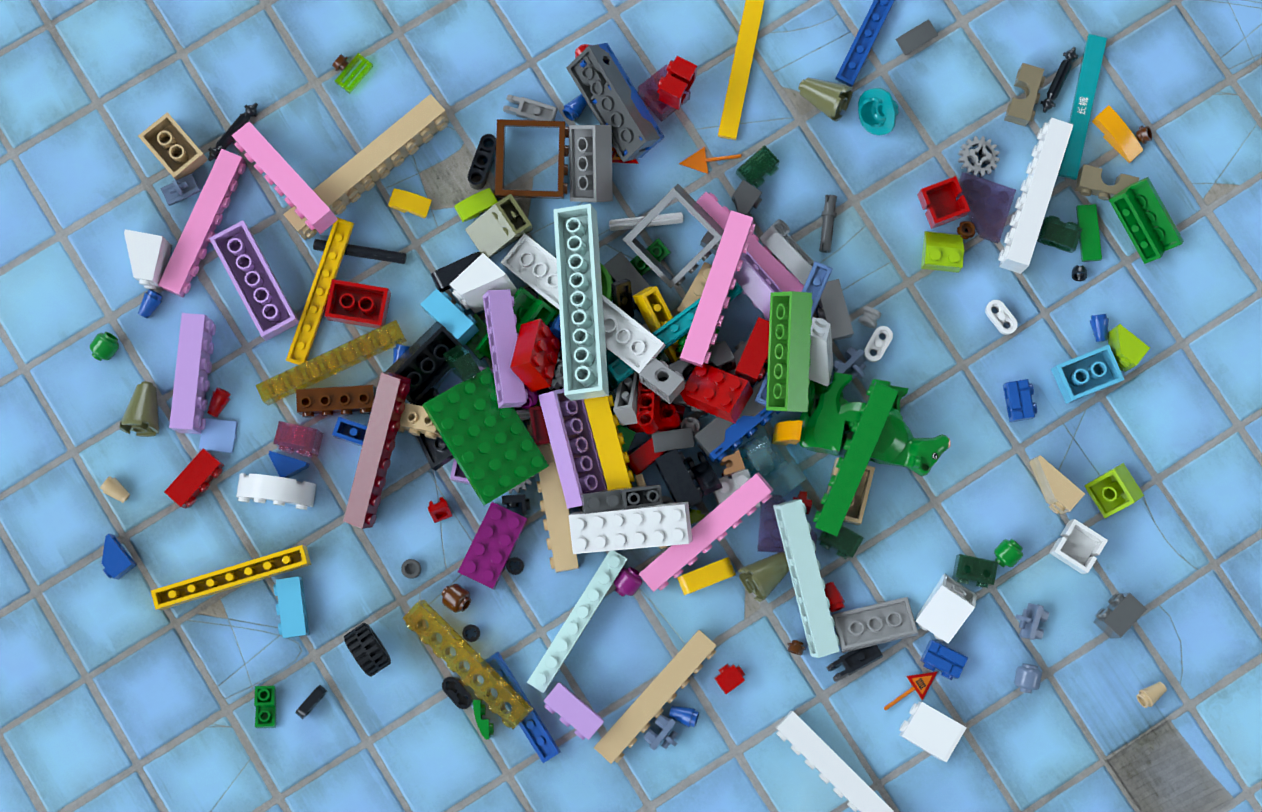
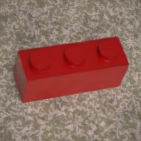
(194, 479)

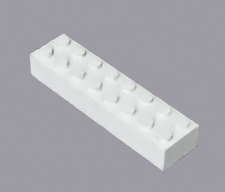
(1035, 196)

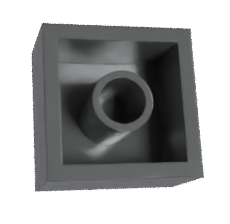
(1119, 615)

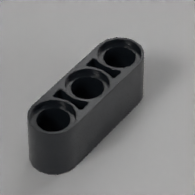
(482, 170)
(447, 274)

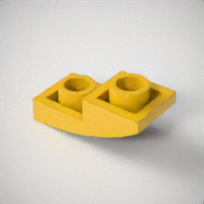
(409, 202)

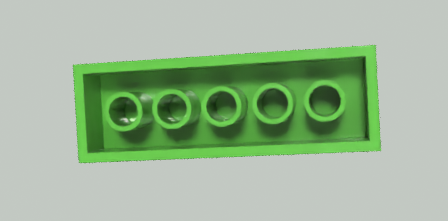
(789, 351)

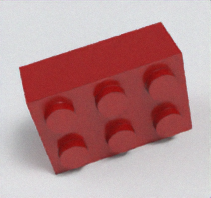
(357, 304)
(755, 353)
(535, 355)
(717, 392)

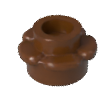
(340, 63)
(1144, 134)
(966, 225)
(796, 647)

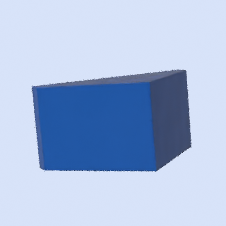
(286, 465)

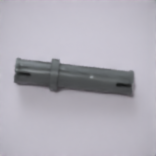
(828, 223)

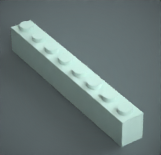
(806, 578)
(577, 621)

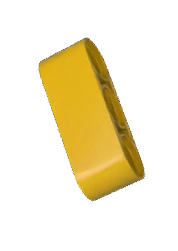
(706, 576)

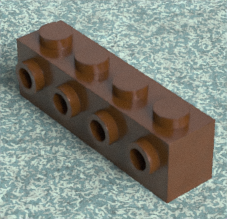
(335, 400)

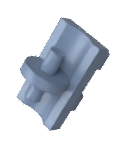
(180, 189)
(854, 365)
(1030, 620)
(666, 725)

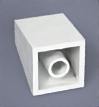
(148, 257)
(477, 280)
(821, 351)
(946, 609)
(932, 731)

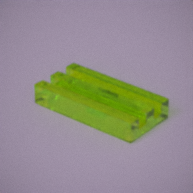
(361, 75)

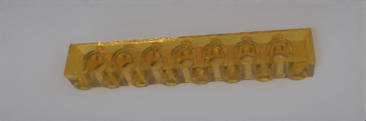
(331, 363)
(478, 665)

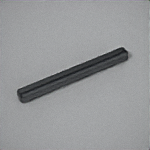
(366, 252)

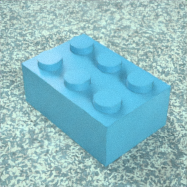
(1087, 374)

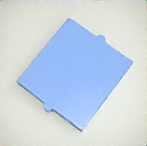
(218, 435)

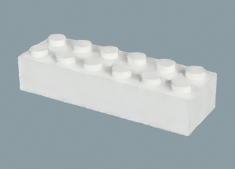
(631, 528)

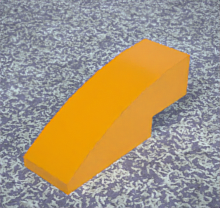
(1118, 134)
(787, 432)

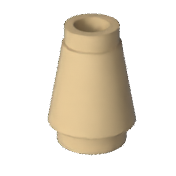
(114, 489)
(1149, 696)

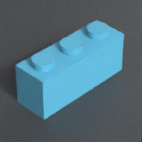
(451, 316)
(291, 607)

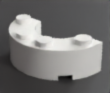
(275, 489)

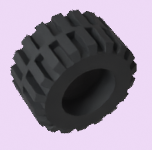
(367, 649)

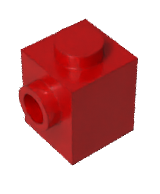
(729, 677)

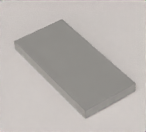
(875, 624)

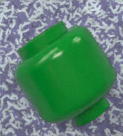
(104, 346)
(1008, 553)

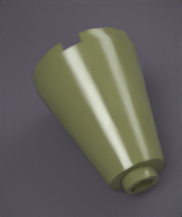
(826, 96)
(142, 411)
(764, 575)

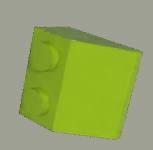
(942, 252)
(1126, 347)
(1114, 490)

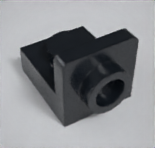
(513, 501)

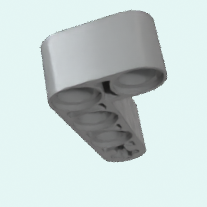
(787, 250)

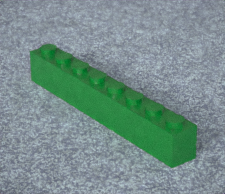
(856, 458)

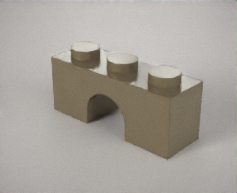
(1021, 110)
(1090, 183)

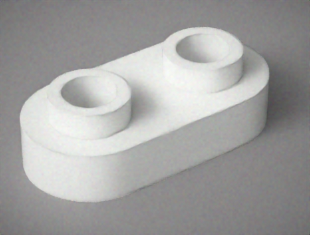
(1001, 317)
(877, 344)

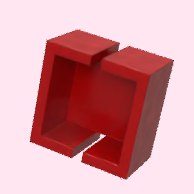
(678, 79)
(942, 203)

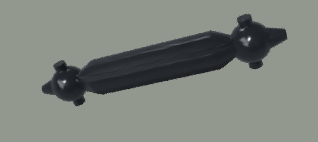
(1059, 79)
(227, 138)

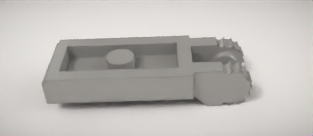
(531, 109)

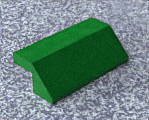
(1146, 220)
(526, 309)

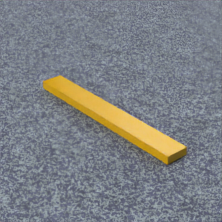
(740, 69)
(319, 291)

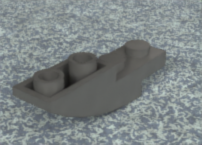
(621, 498)

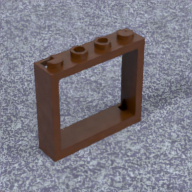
(500, 159)

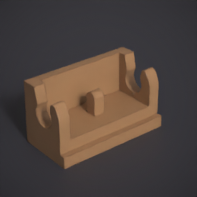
(733, 463)

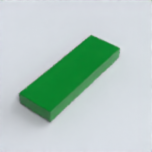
(1089, 237)

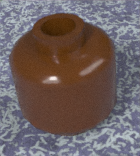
(456, 598)

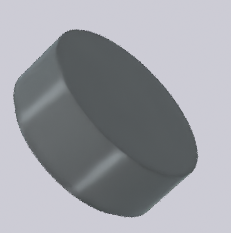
(411, 568)

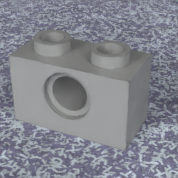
(666, 389)

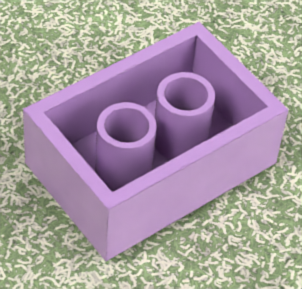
(573, 711)

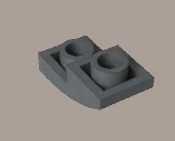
(916, 37)
(673, 440)

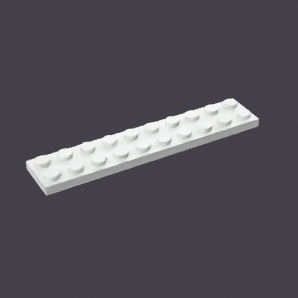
(622, 333)

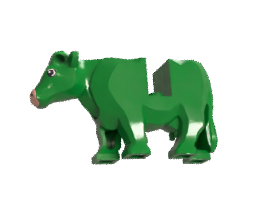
(896, 446)

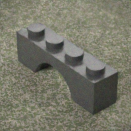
(745, 199)
(720, 358)

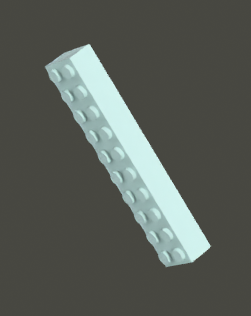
(580, 302)

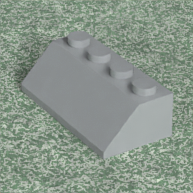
(590, 163)

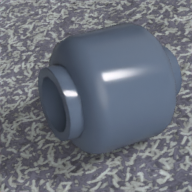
(1028, 678)

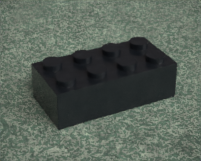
(425, 361)

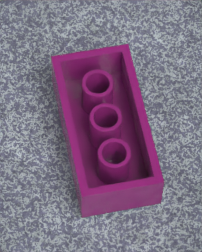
(493, 545)

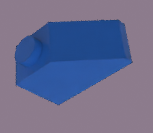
(116, 558)

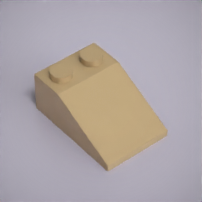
(1055, 487)

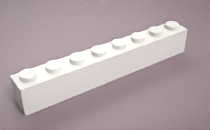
(830, 765)

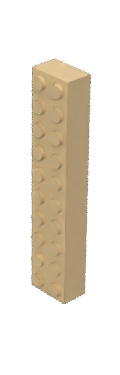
(376, 160)

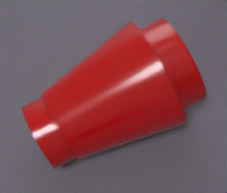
(218, 401)
(834, 596)

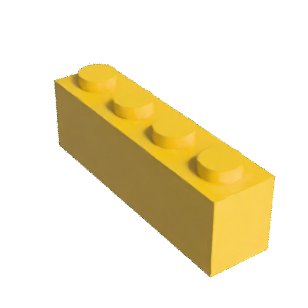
(656, 315)

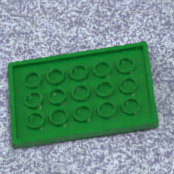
(485, 439)

